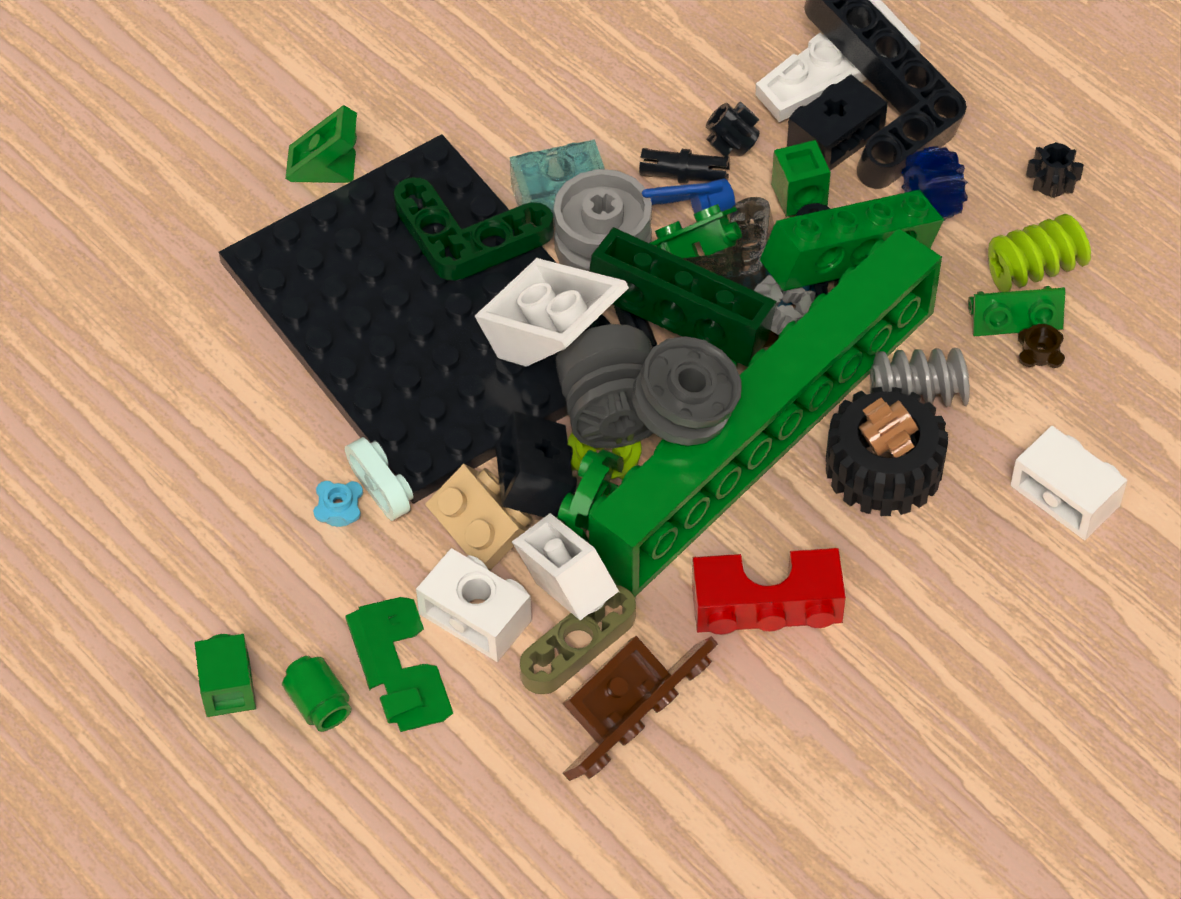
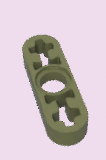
(572, 659)

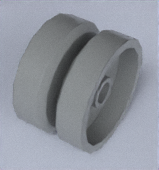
(591, 207)

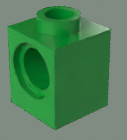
(800, 176)
(225, 674)

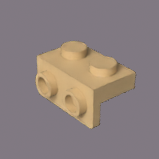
(474, 515)

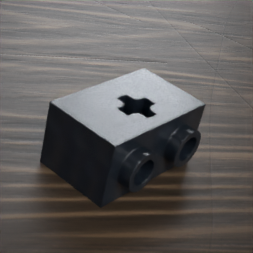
(839, 120)
(534, 465)

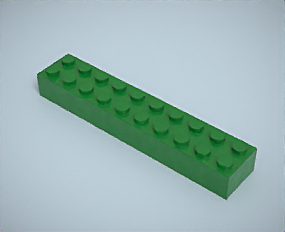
(782, 398)

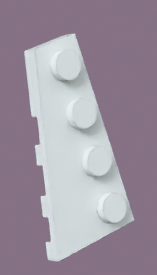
(807, 75)

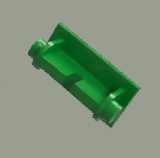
(711, 230)
(1016, 310)

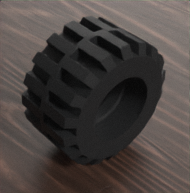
(878, 480)

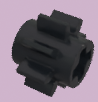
(732, 129)
(1054, 170)

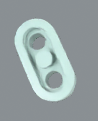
(371, 468)

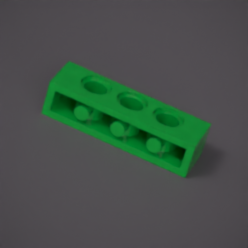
(829, 241)

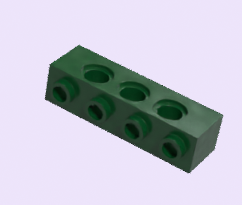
(685, 296)

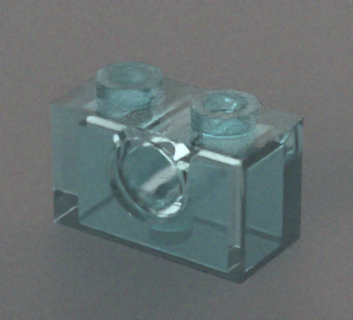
(542, 173)

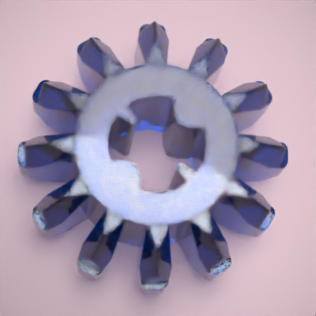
(938, 177)

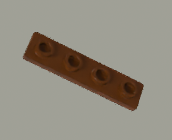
(622, 694)

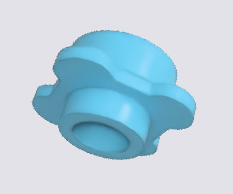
(338, 513)

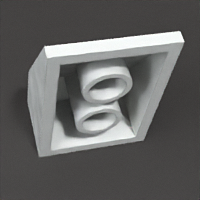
(545, 310)

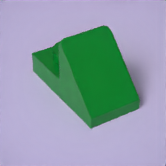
(325, 151)

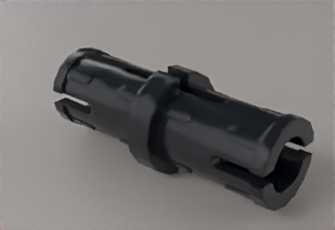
(683, 165)

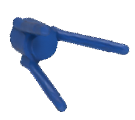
(701, 195)

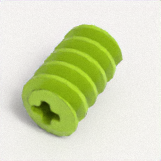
(1037, 250)

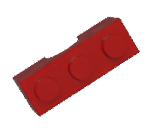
(731, 601)

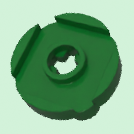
(596, 474)

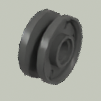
(686, 391)

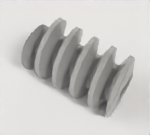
(923, 377)

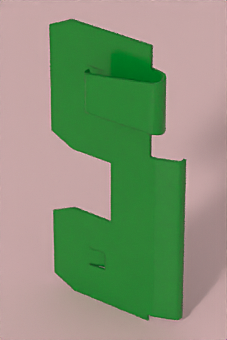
(413, 693)

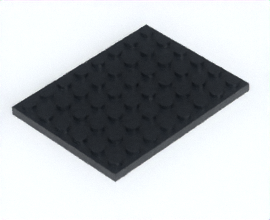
(387, 331)

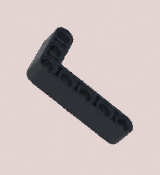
(891, 78)

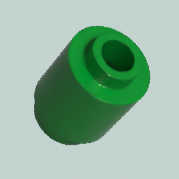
(316, 693)

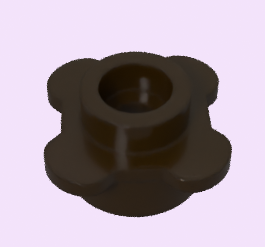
(1041, 337)

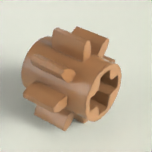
(888, 428)

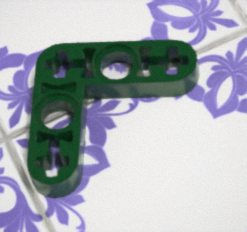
(467, 243)

